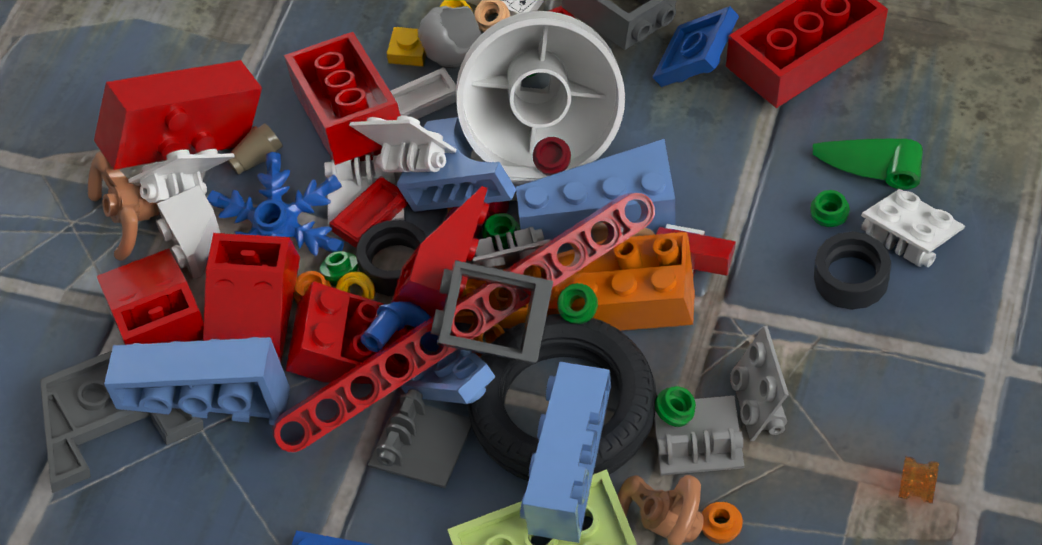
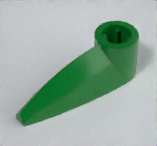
(885, 159)

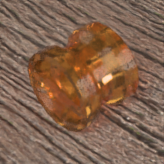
(918, 480)

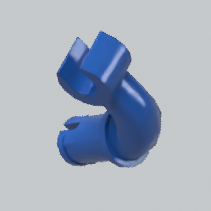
(393, 318)

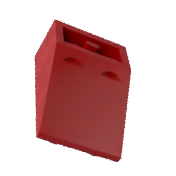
(451, 241)
(250, 287)
(152, 301)
(329, 335)

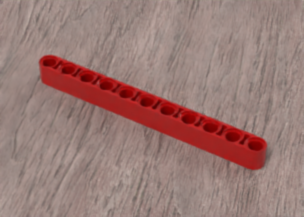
(484, 318)

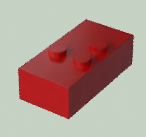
(802, 44)
(340, 87)
(176, 111)

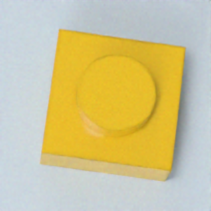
(405, 47)

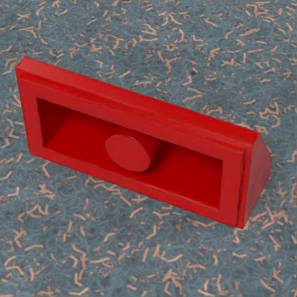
(708, 252)

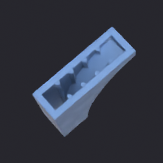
(459, 176)

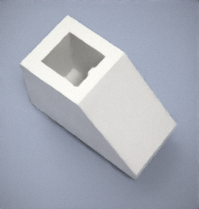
(190, 225)

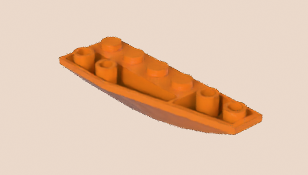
(636, 285)

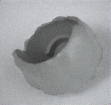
(448, 34)

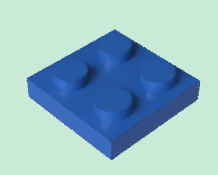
(696, 47)

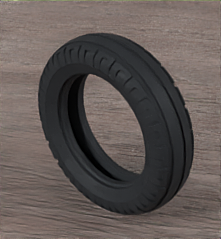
(588, 341)

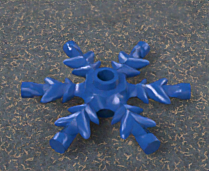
(279, 218)

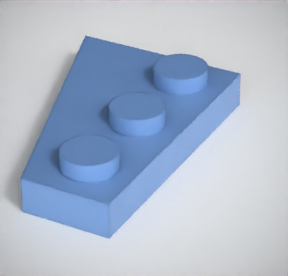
(454, 379)

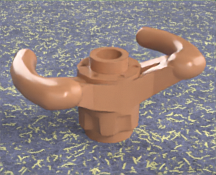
(121, 203)
(666, 513)

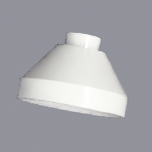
(578, 105)

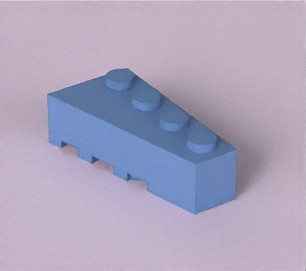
(574, 194)
(200, 378)
(566, 452)

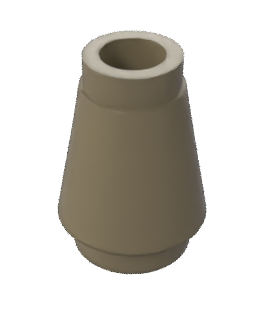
(253, 148)

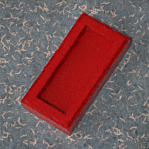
(375, 205)

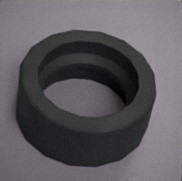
(380, 237)
(856, 246)

